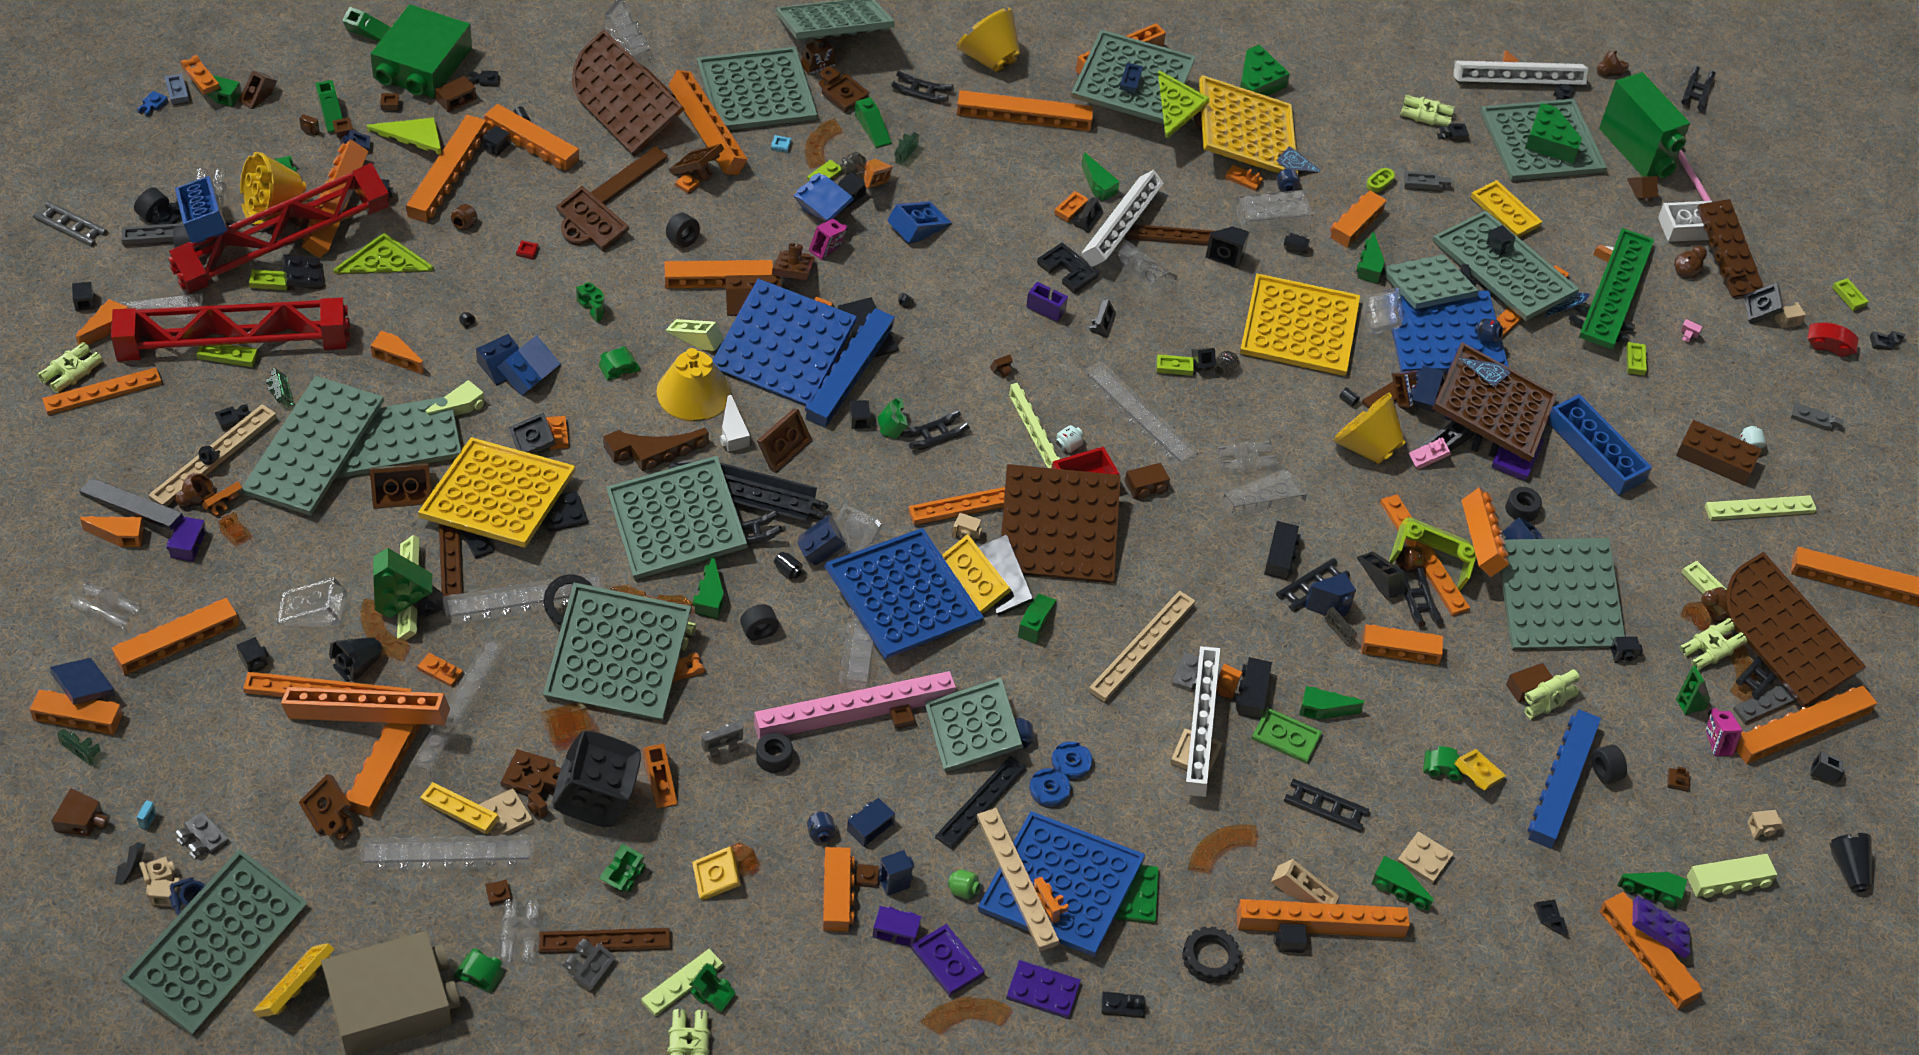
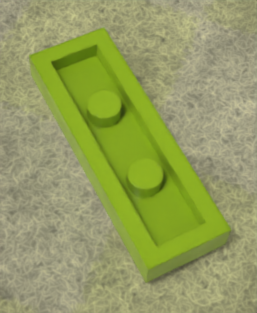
(228, 354)

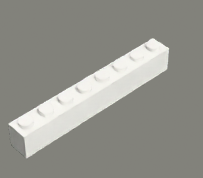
(1520, 72)
(1122, 218)
(1202, 721)

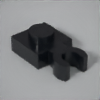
(486, 78)
(230, 417)

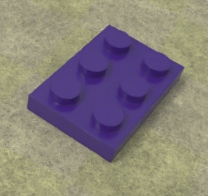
(1513, 464)
(1661, 926)
(947, 959)
(1043, 989)

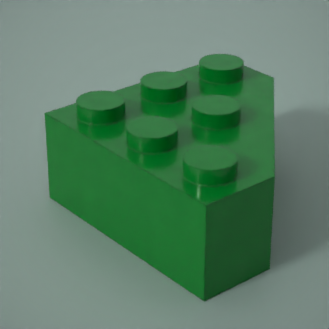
(1263, 72)
(1553, 135)
(398, 583)

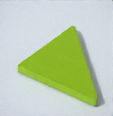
(1178, 102)
(417, 131)
(383, 256)

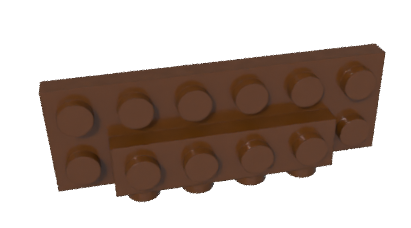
(1730, 247)

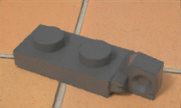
(1426, 180)
(1816, 418)

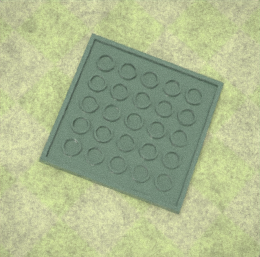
(834, 18)
(1105, 67)
(757, 88)
(1510, 130)
(676, 517)
(1561, 594)
(617, 651)

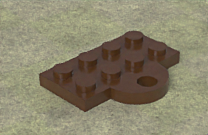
(590, 220)

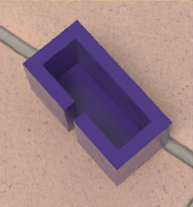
(1039, 301)
(185, 536)
(896, 922)

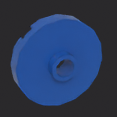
(1072, 751)
(1049, 778)

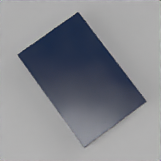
(82, 681)

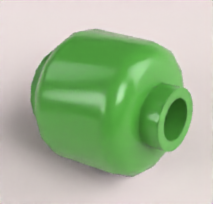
(964, 884)

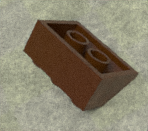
(739, 287)
(400, 485)

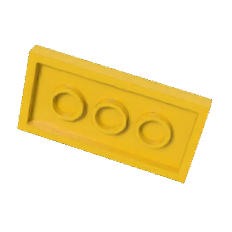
(1506, 208)
(976, 574)
(290, 984)

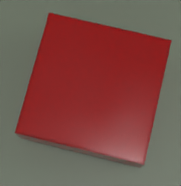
(527, 249)

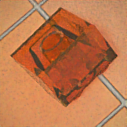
(565, 721)

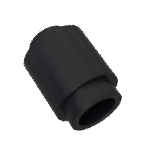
(1296, 243)
(788, 565)

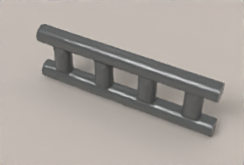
(67, 215)

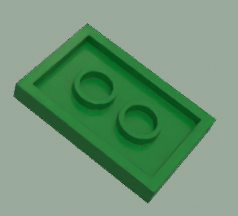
(1141, 898)

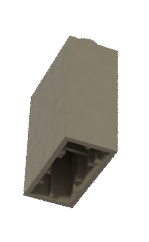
(389, 992)

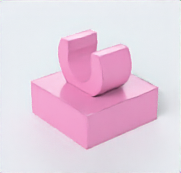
(1690, 330)

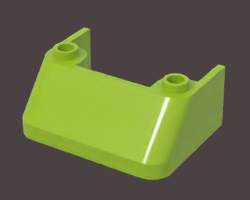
(1438, 539)

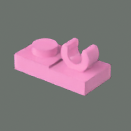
(1429, 453)

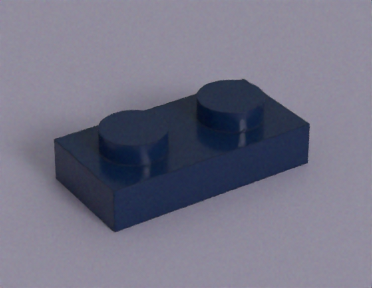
(1131, 78)

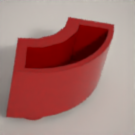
(1833, 338)

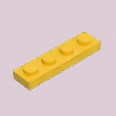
(459, 808)

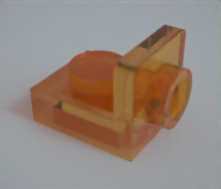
(233, 529)
(1699, 614)

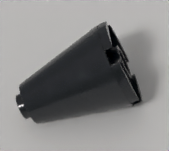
(1854, 859)

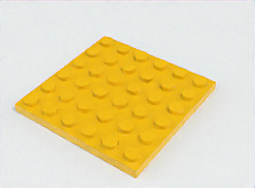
(1245, 124)
(1300, 324)
(497, 492)

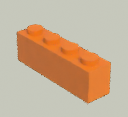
(1357, 218)
(1402, 644)
(89, 715)
(837, 889)

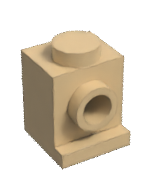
(1791, 316)
(967, 525)
(1764, 823)
(157, 870)
(159, 892)

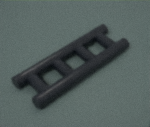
(1301, 583)
(1754, 668)
(1331, 815)

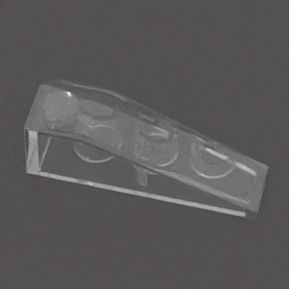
(169, 302)

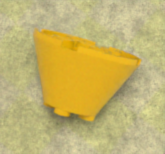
(992, 40)
(267, 184)
(693, 387)
(1373, 432)

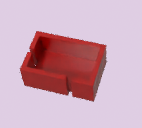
(1094, 461)

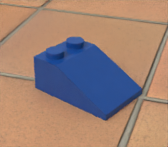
(822, 197)
(917, 220)
(528, 365)

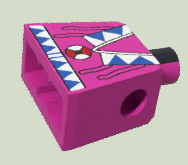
(827, 238)
(1723, 732)

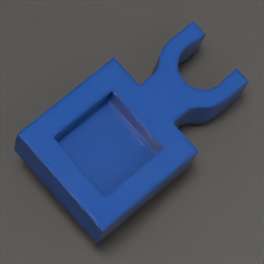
(152, 101)

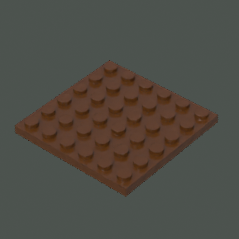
(1506, 414)
(1062, 522)

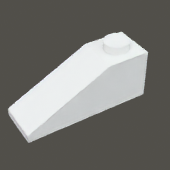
(734, 431)

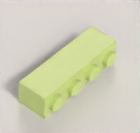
(1732, 875)

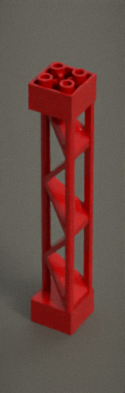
(364, 180)
(132, 324)

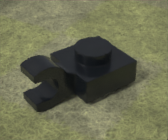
(1563, 92)
(1455, 131)

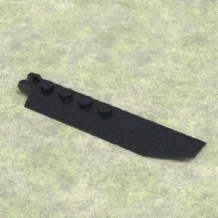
(770, 492)

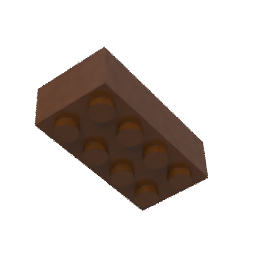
(1718, 452)

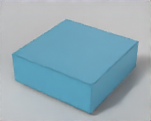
(781, 144)
(146, 815)

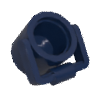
(187, 893)

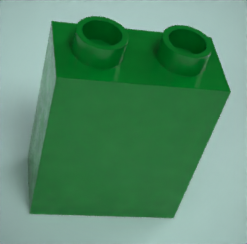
(421, 51)
(1644, 126)

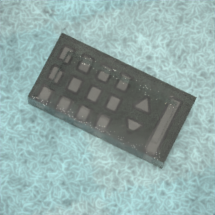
(1340, 627)

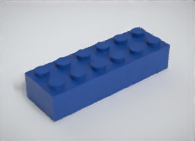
(200, 210)
(1599, 444)

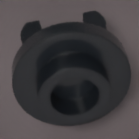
(208, 455)

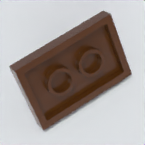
(698, 161)
(793, 263)
(784, 440)

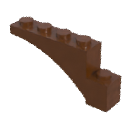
(650, 450)

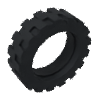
(552, 589)
(1206, 973)

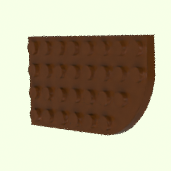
(622, 93)
(1788, 631)

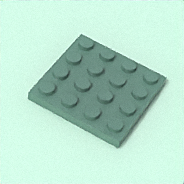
(1430, 281)
(973, 725)

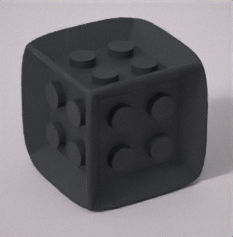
(597, 779)

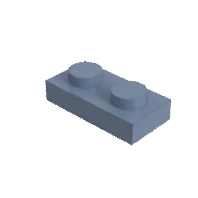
(176, 89)

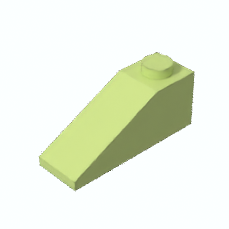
(700, 334)
(461, 400)

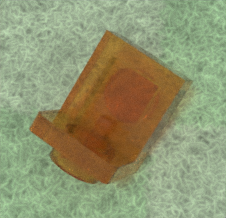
(745, 858)

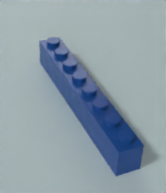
(849, 368)
(1564, 779)

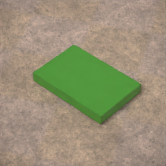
(1286, 735)

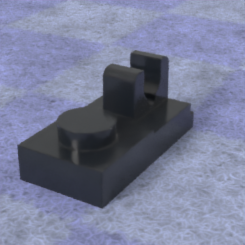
(169, 215)
(1089, 215)
(1104, 319)
(477, 544)
(1123, 1004)

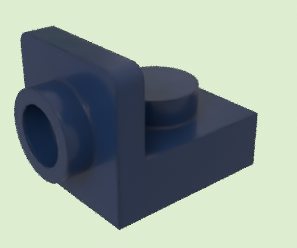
(359, 138)

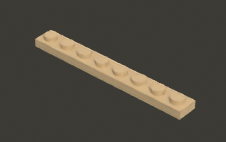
(227, 444)
(1141, 646)
(1018, 880)

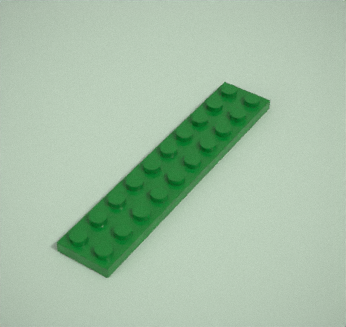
(1616, 288)

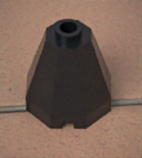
(357, 653)

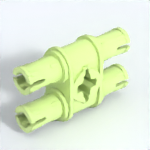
(1427, 111)
(70, 367)
(1713, 644)
(1551, 694)
(680, 1035)

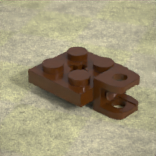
(834, 85)
(543, 777)
(332, 817)

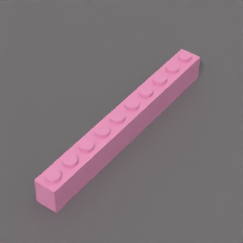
(852, 705)

